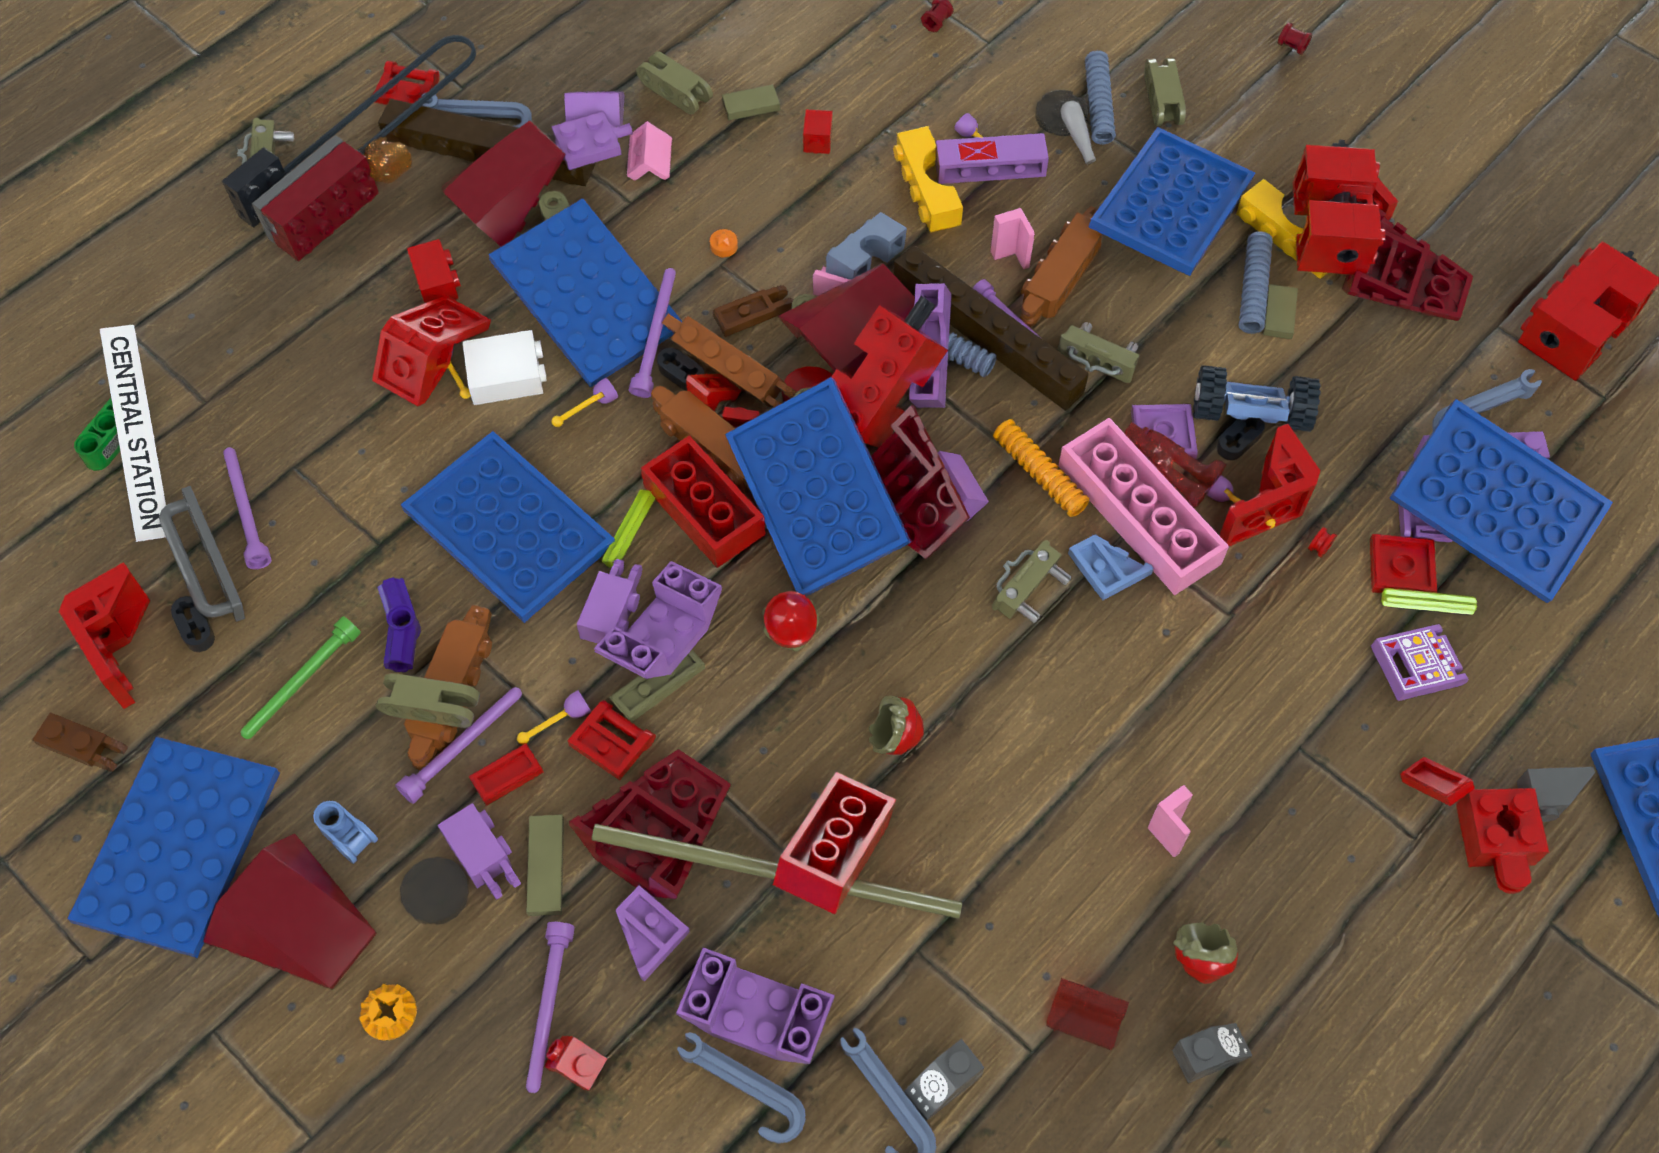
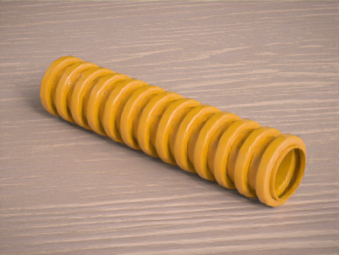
(1041, 468)

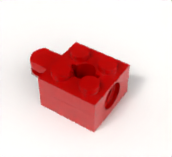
(1491, 841)

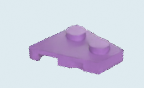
(649, 930)

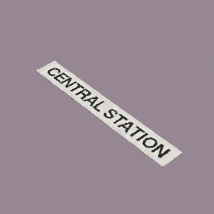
(134, 430)

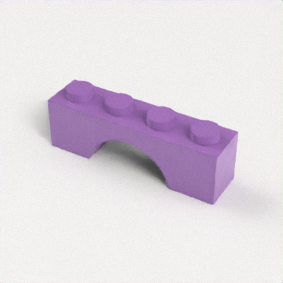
(936, 327)

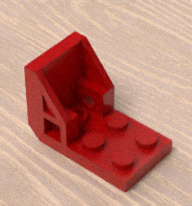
(419, 346)
(1283, 493)
(104, 604)

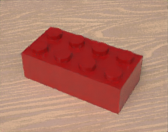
(703, 501)
(834, 843)

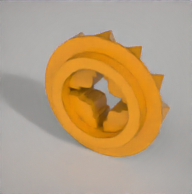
(404, 1010)

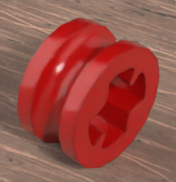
(1322, 542)

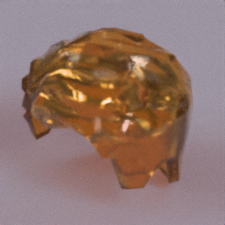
(387, 160)

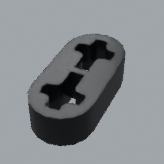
(677, 372)
(1245, 440)
(187, 626)

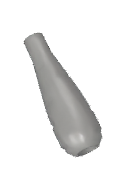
(1076, 125)

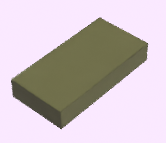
(750, 102)
(1280, 311)

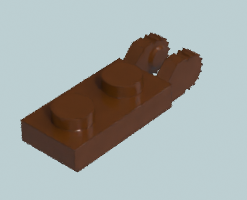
(752, 310)
(77, 742)

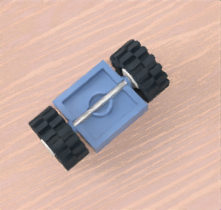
(1256, 401)

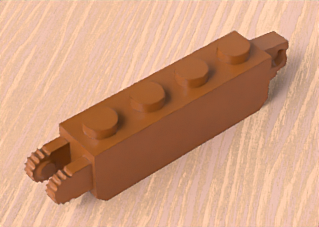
(1061, 269)
(727, 360)
(686, 416)
(454, 661)

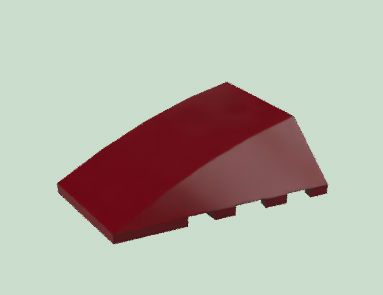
(506, 182)
(1412, 277)
(839, 316)
(919, 485)
(670, 801)
(290, 916)

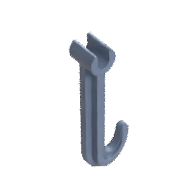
(482, 108)
(1498, 395)
(751, 1084)
(891, 1094)

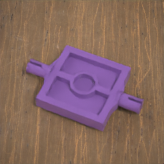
(589, 139)

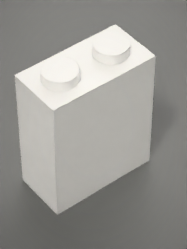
(504, 367)

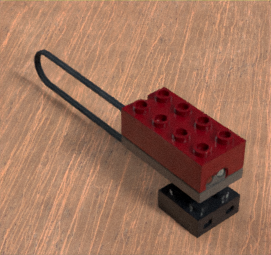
(327, 185)

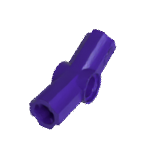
(400, 639)

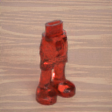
(1164, 452)

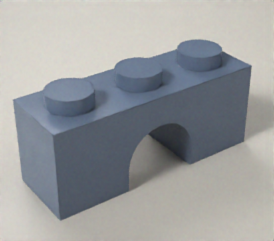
(877, 238)

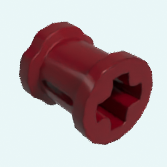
(936, 15)
(1294, 38)

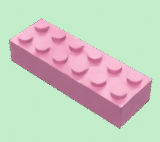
(1142, 506)

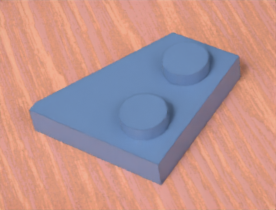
(1107, 566)

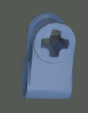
(347, 834)

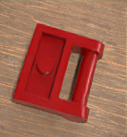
(406, 90)
(605, 747)

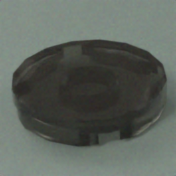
(1048, 111)
(434, 891)

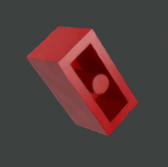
(433, 271)

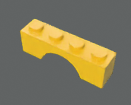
(937, 203)
(1263, 211)

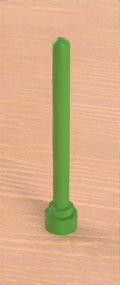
(343, 633)

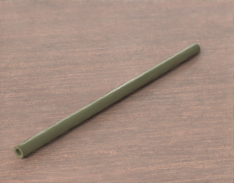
(767, 869)

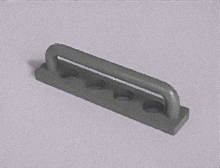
(233, 603)

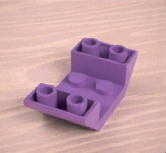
(667, 626)
(754, 1009)

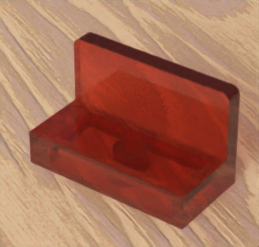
(1086, 1014)

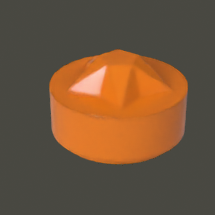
(723, 243)

